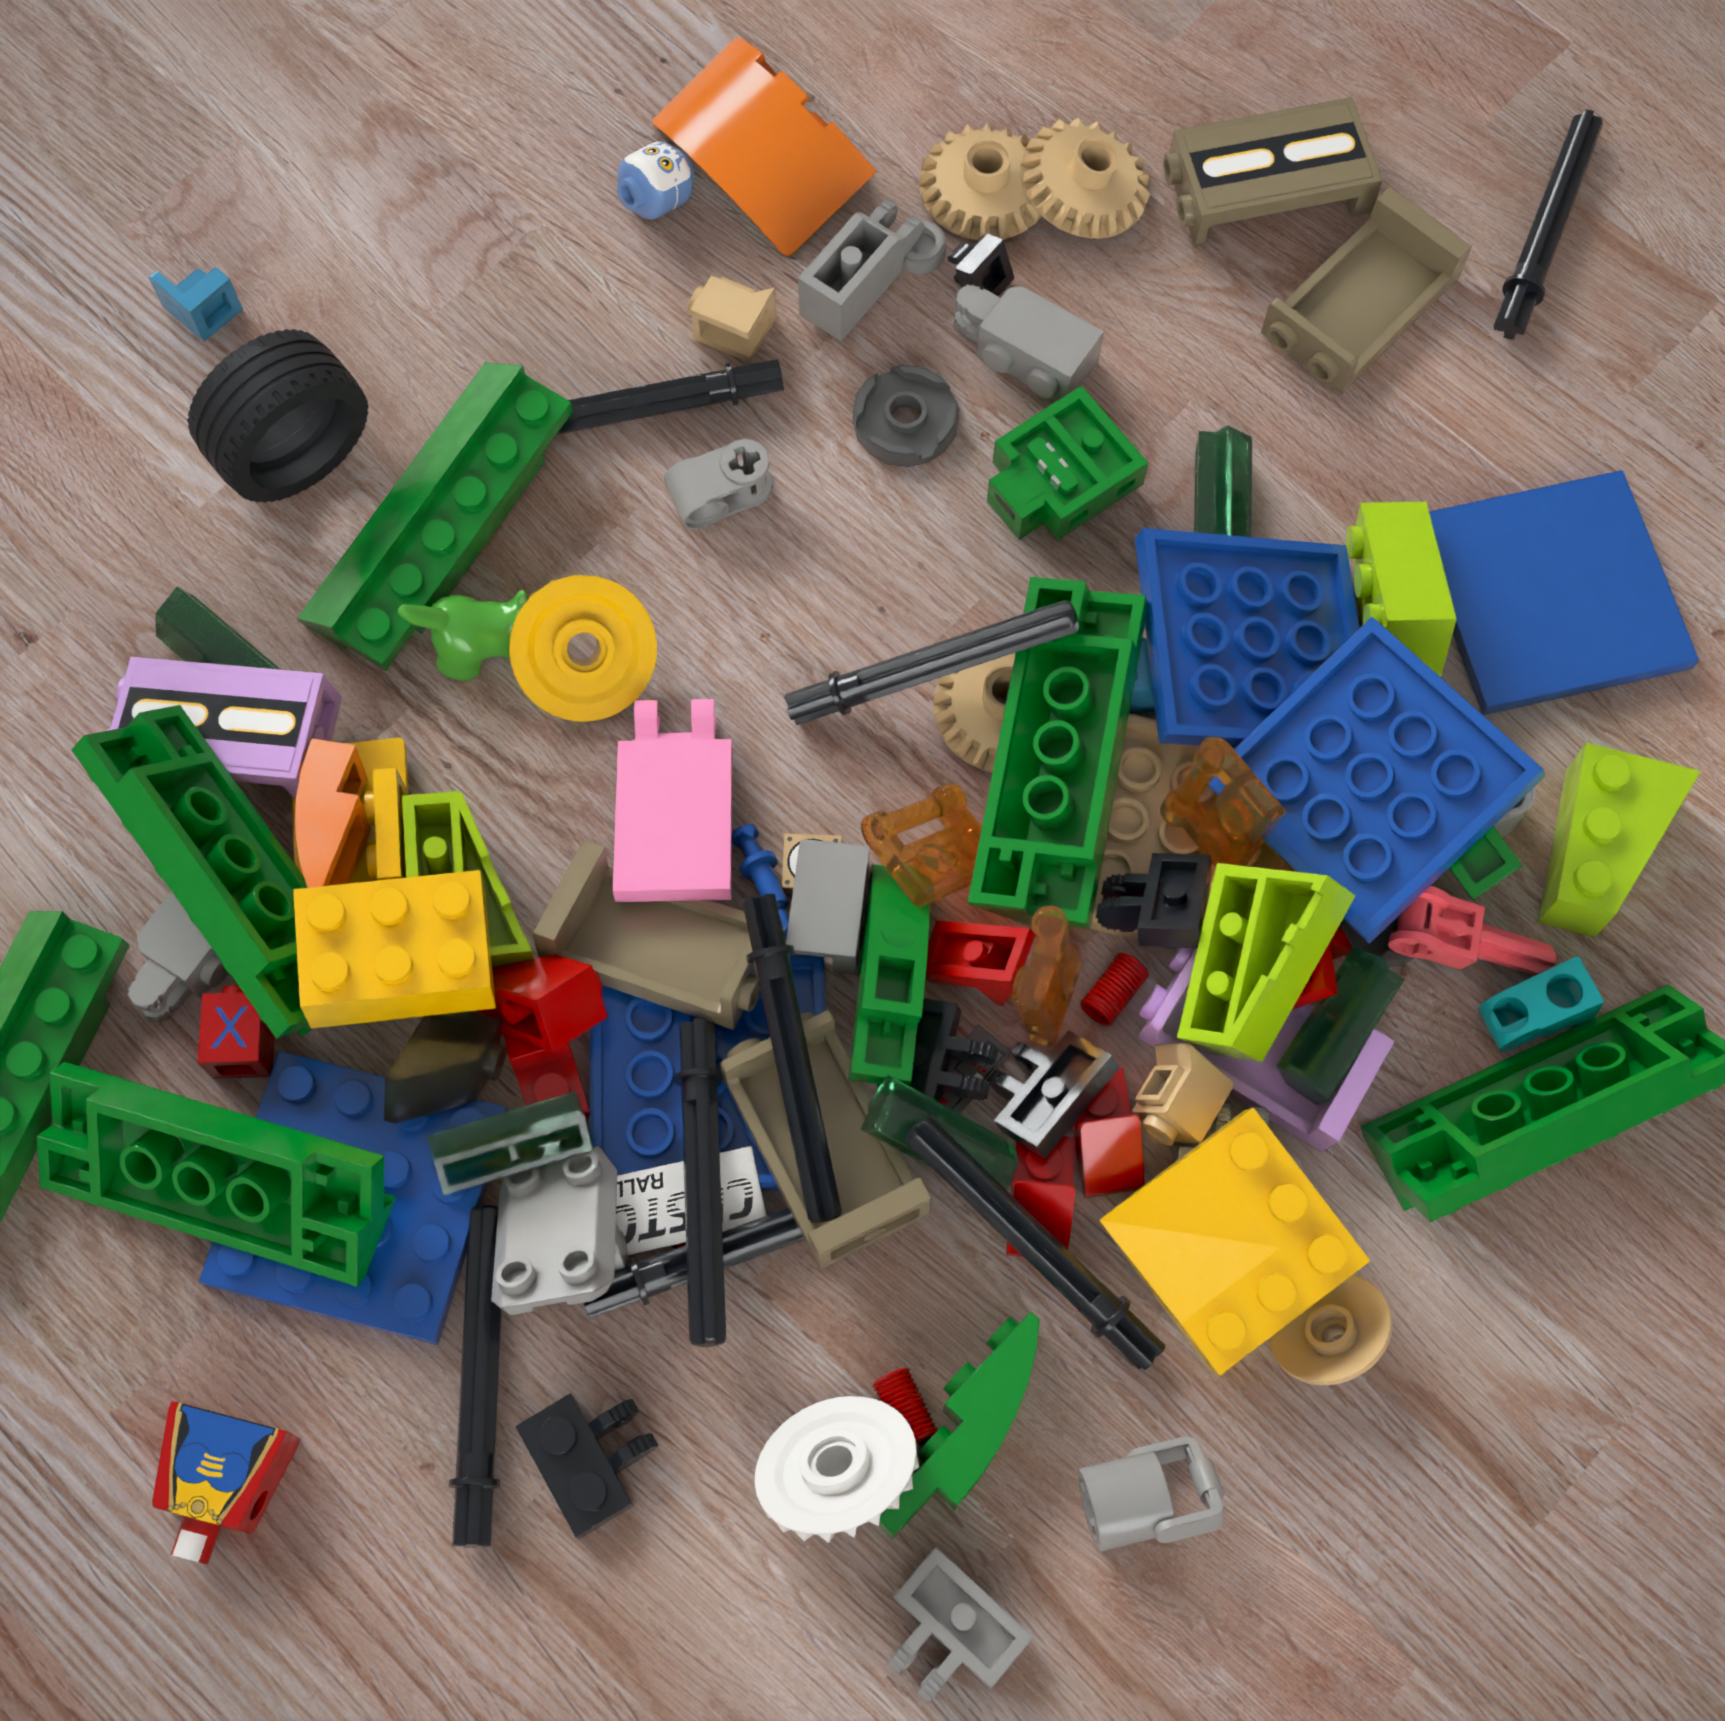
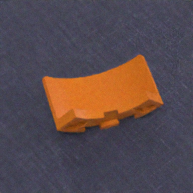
(764, 145)

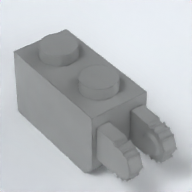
(855, 269)
(1029, 338)
(176, 962)

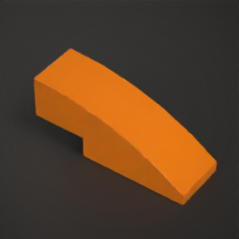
(329, 813)

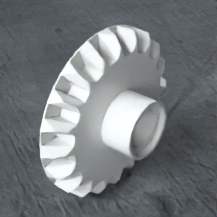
(836, 1467)

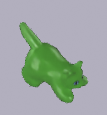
(466, 631)

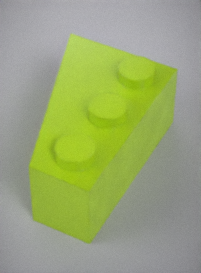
(1257, 955)

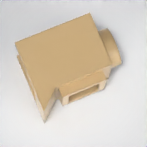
(732, 316)
(1181, 1095)

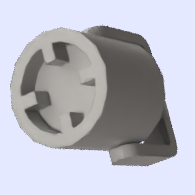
(1131, 1502)

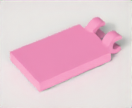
(673, 810)

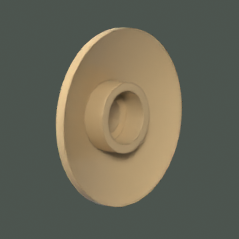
(1350, 1310)

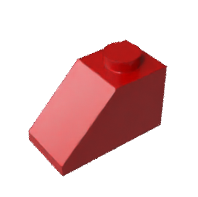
(547, 1000)

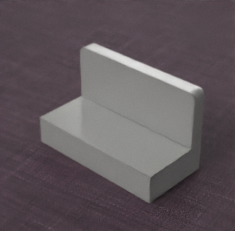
(829, 902)

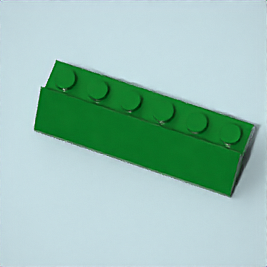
(439, 512)
(1059, 758)
(207, 851)
(48, 1016)
(1547, 1103)
(214, 1173)

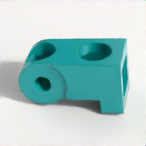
(1541, 1005)

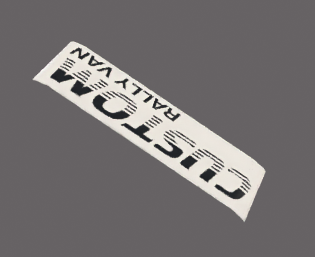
(653, 1201)

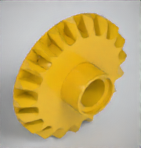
(590, 686)

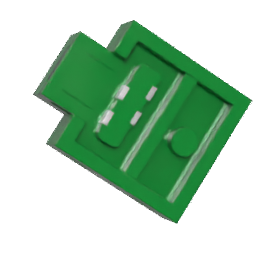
(1062, 467)

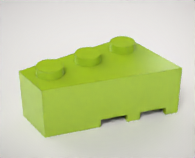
(1402, 577)
(1605, 833)
(444, 840)

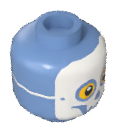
(655, 180)

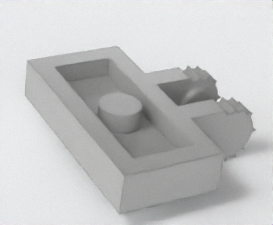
(962, 1620)

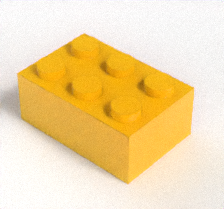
(393, 949)

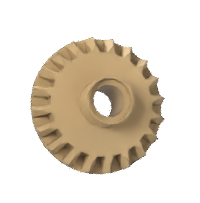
(1084, 180)
(976, 184)
(970, 714)

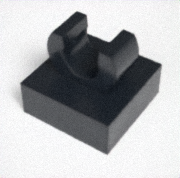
(983, 265)

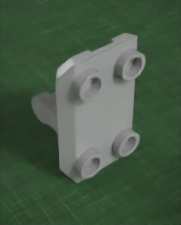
(557, 1234)

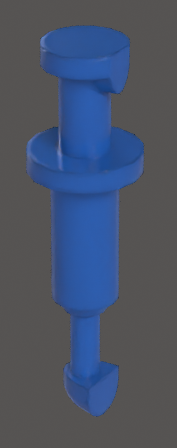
(760, 867)

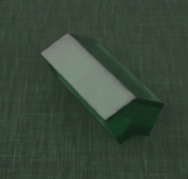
(1223, 483)
(202, 635)
(1339, 1026)
(898, 1107)
(509, 1143)

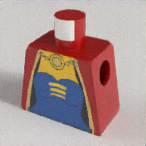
(217, 1475)

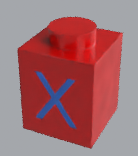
(233, 1037)

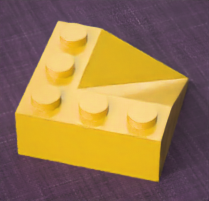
(1234, 1241)

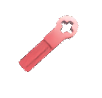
(1454, 935)

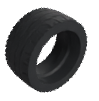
(277, 415)

